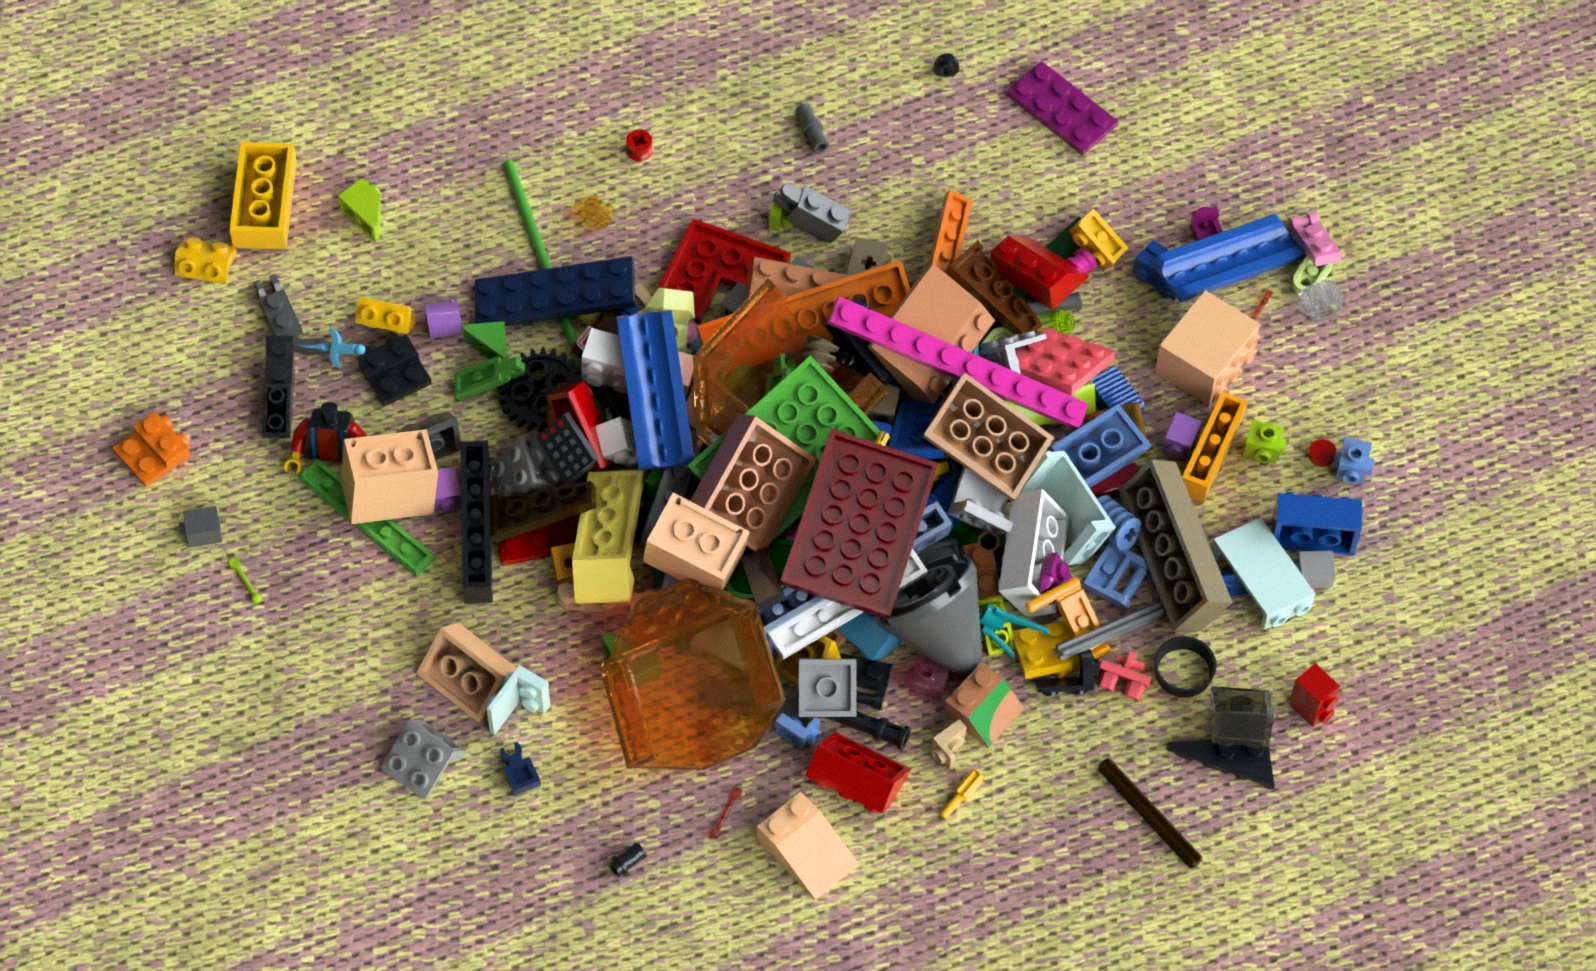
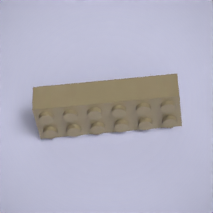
(1175, 546)

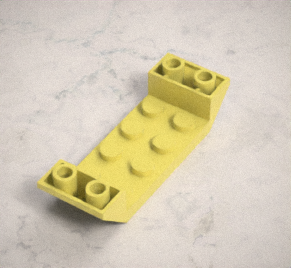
(607, 537)

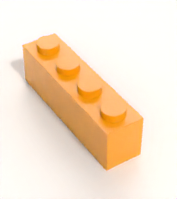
(1213, 445)

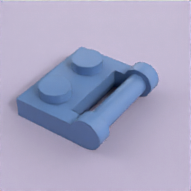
(1108, 573)

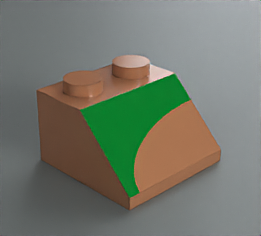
(983, 705)

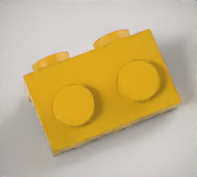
(1099, 239)
(204, 260)
(385, 315)

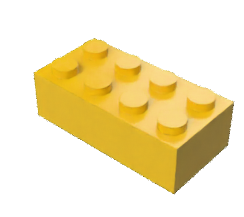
(263, 195)

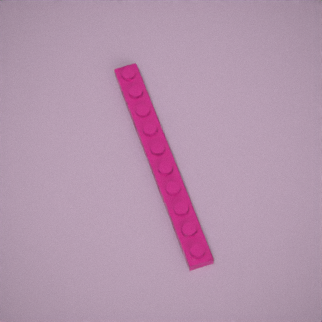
(955, 361)

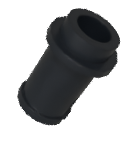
(622, 863)

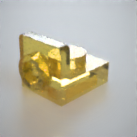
(594, 212)

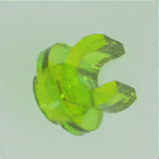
(1064, 321)

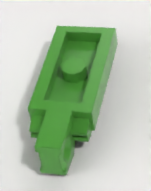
(486, 376)

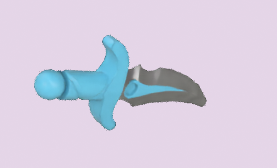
(324, 347)

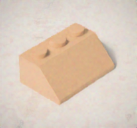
(464, 669)

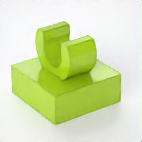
(777, 218)

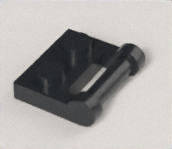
(872, 676)

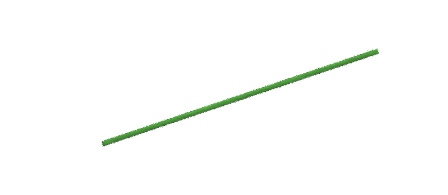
(544, 263)

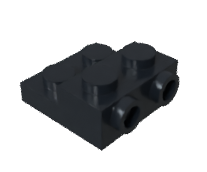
(394, 369)

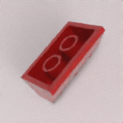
(1037, 270)
(578, 401)
(857, 772)

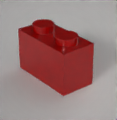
(1314, 695)

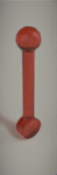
(1268, 294)
(715, 832)

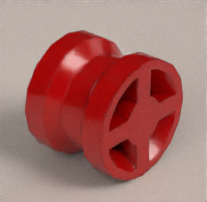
(643, 150)

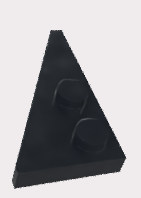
(1233, 759)

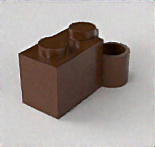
(985, 564)

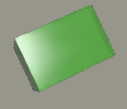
(487, 338)

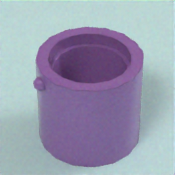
(443, 319)

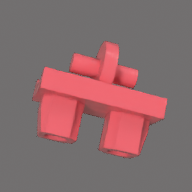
(1136, 681)

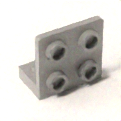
(1004, 352)
(517, 470)
(979, 504)
(421, 757)

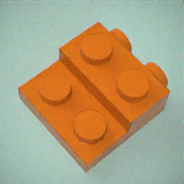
(152, 448)

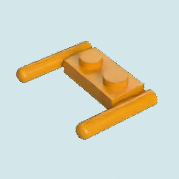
(1075, 611)

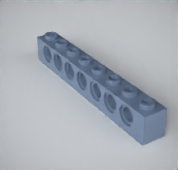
(932, 528)

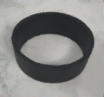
(1187, 643)

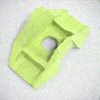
(682, 308)

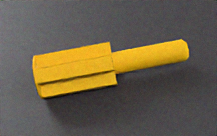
(963, 791)

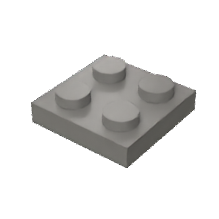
(827, 687)

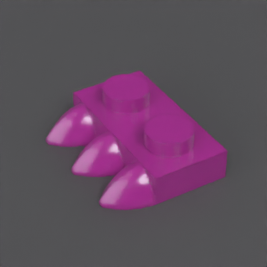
(1053, 574)

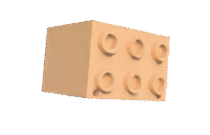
(1207, 348)
(389, 476)
(695, 544)

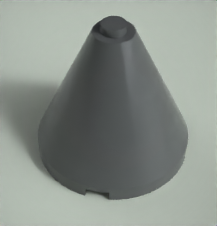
(941, 615)

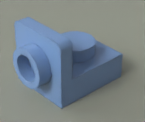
(795, 732)

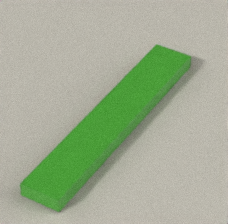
(384, 533)

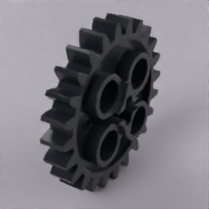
(518, 407)

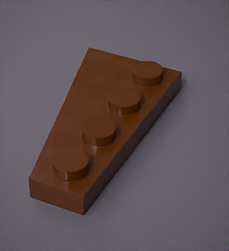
(982, 280)

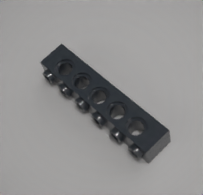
(476, 522)

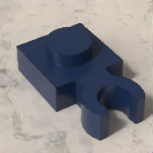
(519, 772)

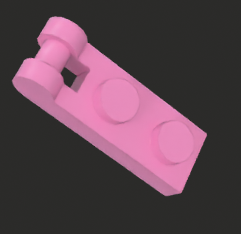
(1314, 239)

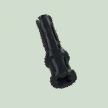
(879, 729)

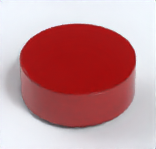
(1322, 452)

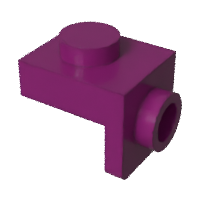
(1205, 222)

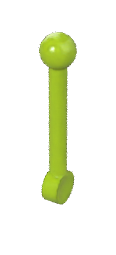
(235, 564)

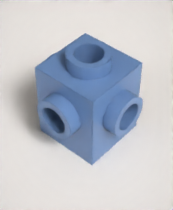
(1353, 461)

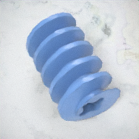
(1126, 525)

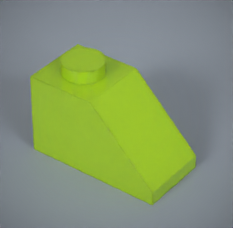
(363, 207)

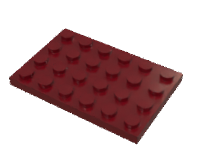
(859, 524)

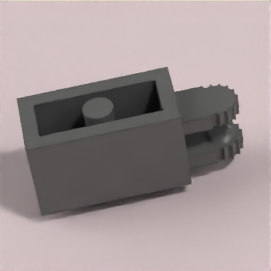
(812, 211)

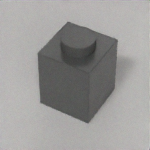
(201, 526)

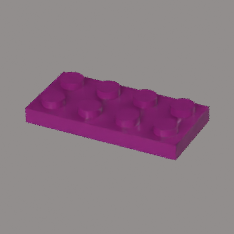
(1062, 108)

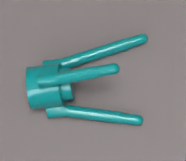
(995, 618)

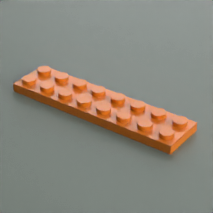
(880, 287)

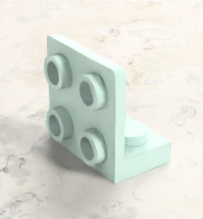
(517, 687)

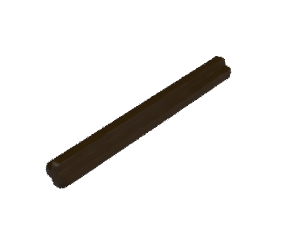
(1150, 813)

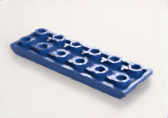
(1228, 257)
(655, 390)

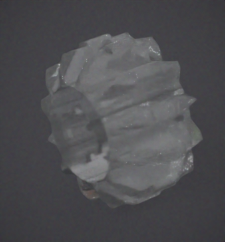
(1320, 300)

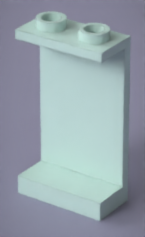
(1087, 519)
(1265, 572)

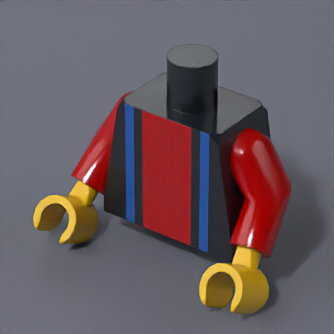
(323, 435)

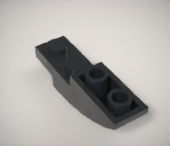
(278, 387)

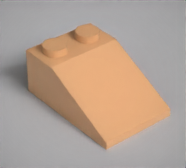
(806, 845)

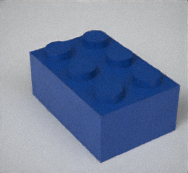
(1317, 523)

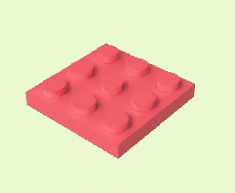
(1063, 361)

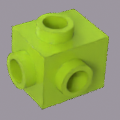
(1264, 442)

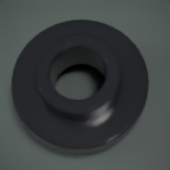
(946, 65)

